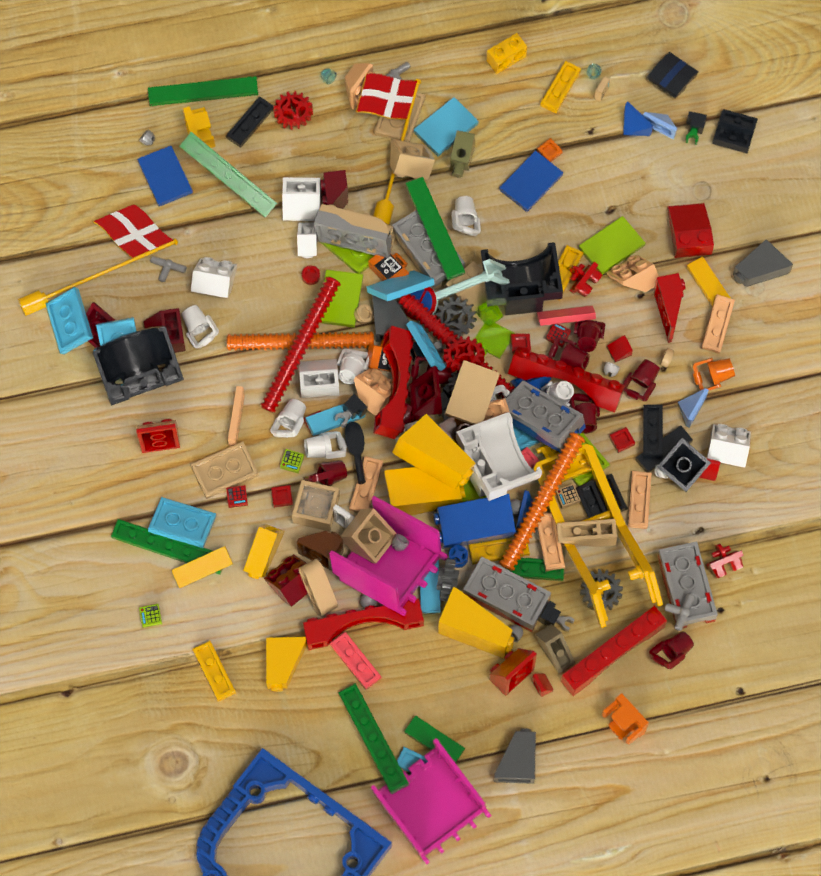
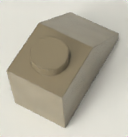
(555, 648)

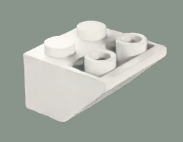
(301, 198)
(213, 277)
(319, 378)
(729, 445)

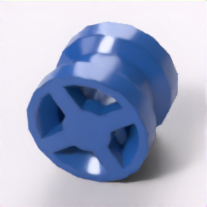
(460, 553)

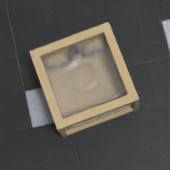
(315, 505)

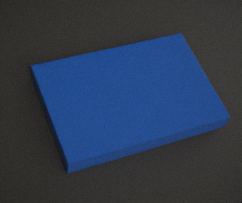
(165, 176)
(531, 181)

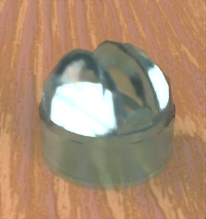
(597, 72)
(328, 75)

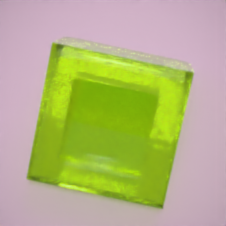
(489, 314)

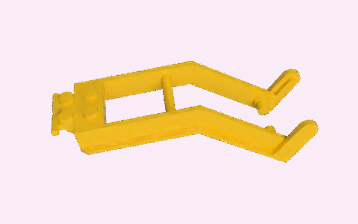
(588, 462)

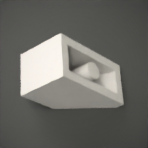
(307, 239)

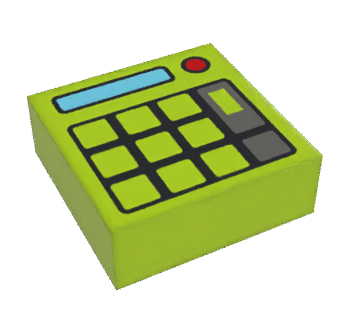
(292, 461)
(150, 615)

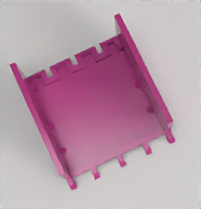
(397, 572)
(434, 803)

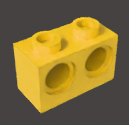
(506, 53)

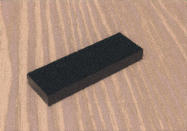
(250, 122)
(653, 431)
(669, 441)

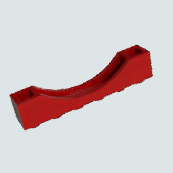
(396, 347)
(602, 391)
(323, 631)
(599, 660)

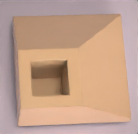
(354, 81)
(635, 273)
(373, 389)

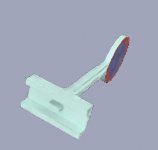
(430, 297)

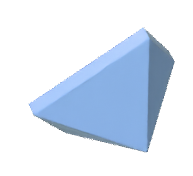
(662, 123)
(691, 405)

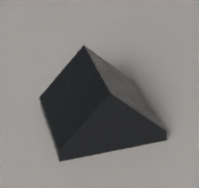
(683, 464)

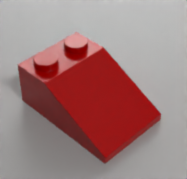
(690, 230)
(668, 296)
(158, 436)
(513, 670)

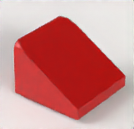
(620, 349)
(711, 471)
(542, 684)

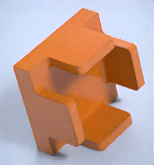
(625, 719)

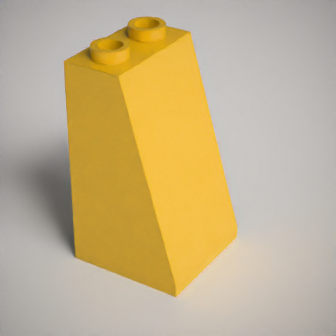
(434, 453)
(419, 492)
(474, 625)

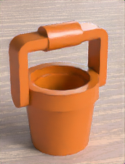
(719, 371)

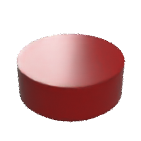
(311, 275)

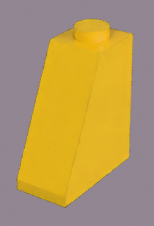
(263, 551)
(282, 660)

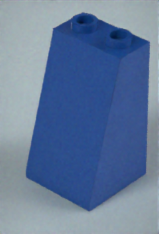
(475, 521)

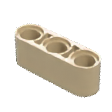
(318, 587)

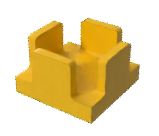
(199, 124)

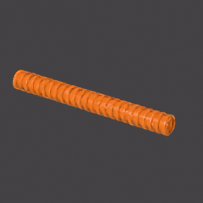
(285, 341)
(541, 501)

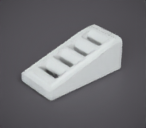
(342, 516)

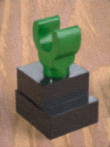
(697, 124)

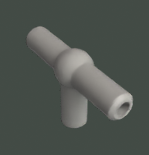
(395, 73)
(167, 265)
(683, 611)

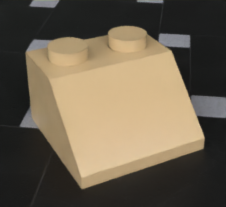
(410, 159)
(474, 294)
(368, 535)

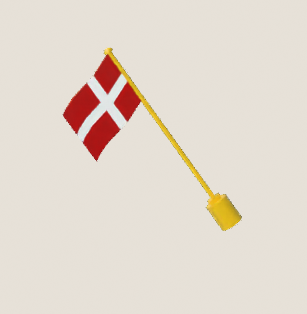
(392, 100)
(131, 232)

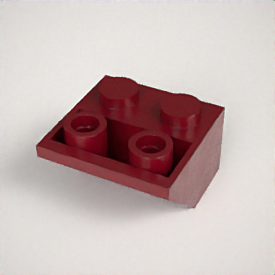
(335, 188)
(172, 321)
(287, 580)

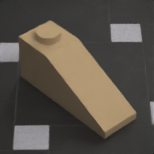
(588, 533)

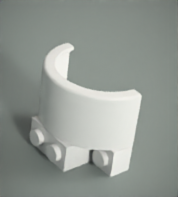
(496, 456)

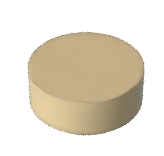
(363, 313)
(667, 357)

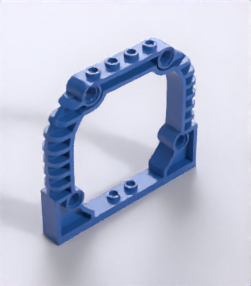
(271, 774)

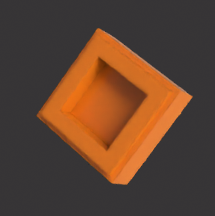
(549, 150)

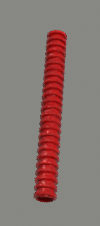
(438, 329)
(300, 344)

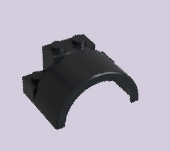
(530, 282)
(135, 362)

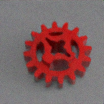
(286, 114)
(462, 351)

